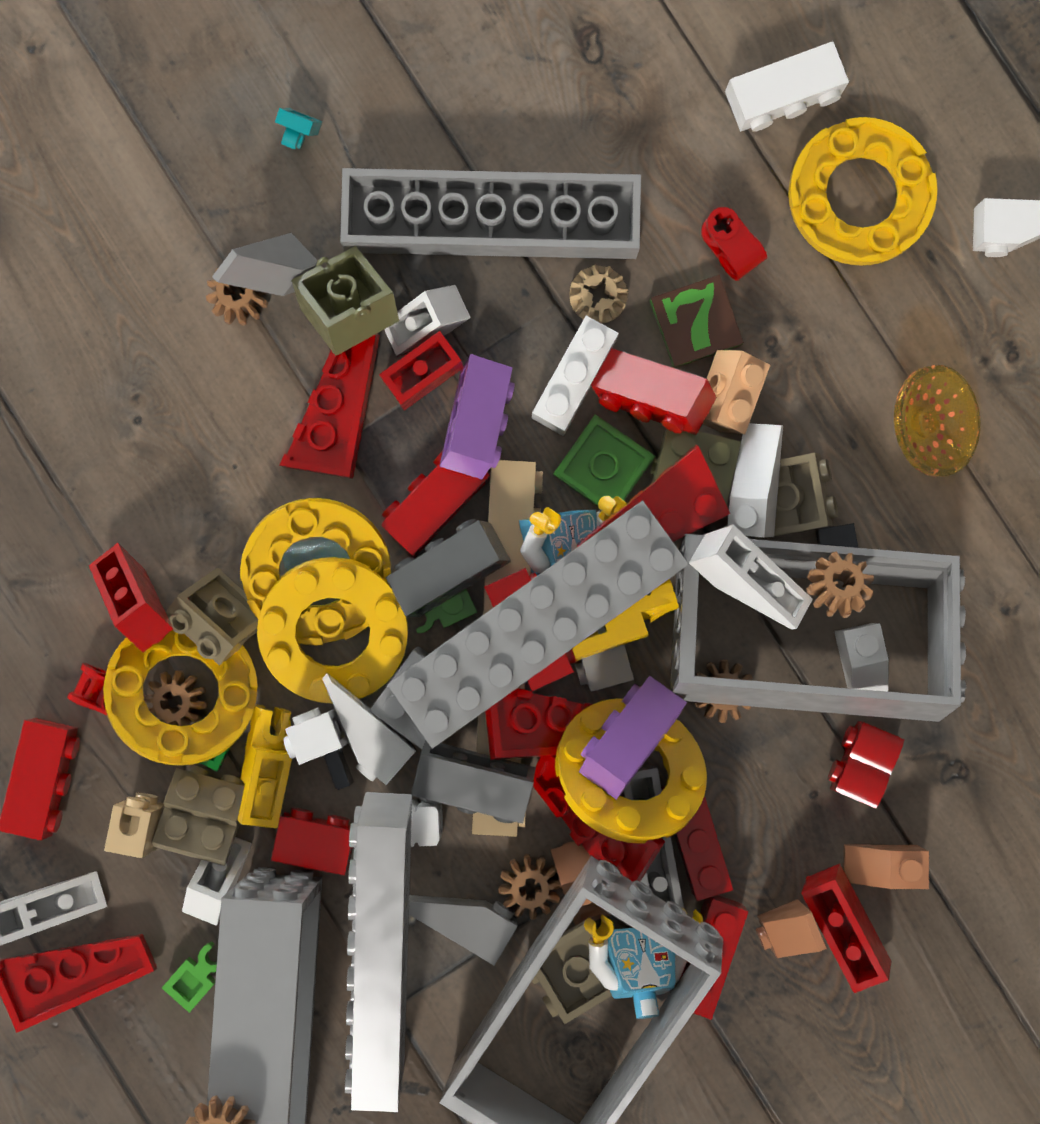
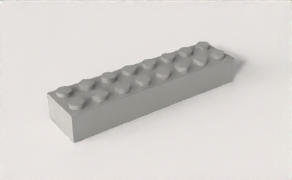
(491, 213)
(537, 624)
(378, 950)

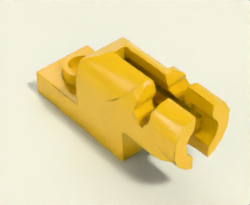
(630, 624)
(265, 768)

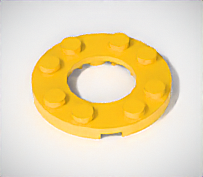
(870, 140)
(300, 521)
(331, 579)
(175, 743)
(625, 818)

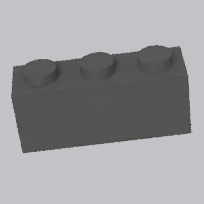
(447, 568)
(473, 782)

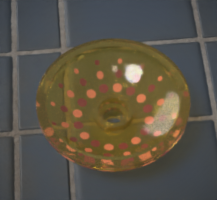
(937, 420)

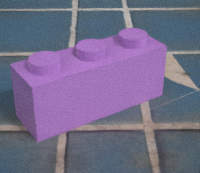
(477, 417)
(630, 736)

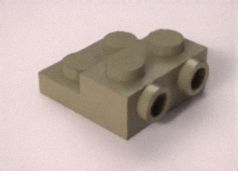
(803, 495)
(214, 616)
(200, 815)
(568, 978)

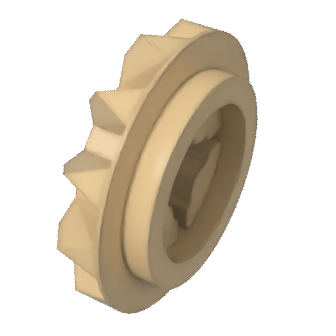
(606, 309)

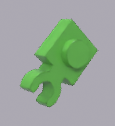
(450, 612)
(192, 979)

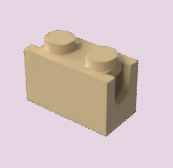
(134, 825)

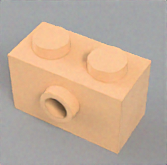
(737, 385)

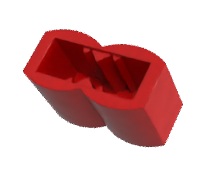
(865, 763)

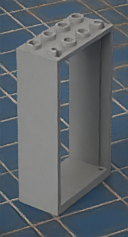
(896, 568)
(266, 995)
(490, 1099)

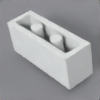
(787, 87)
(574, 375)

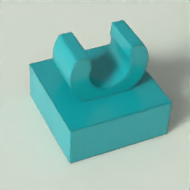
(297, 127)

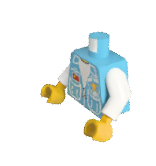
(555, 534)
(633, 964)

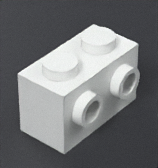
(314, 735)

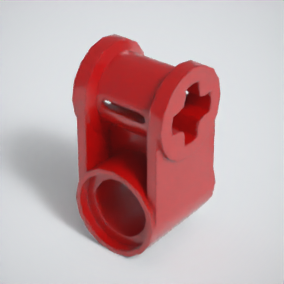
(736, 246)
(89, 689)

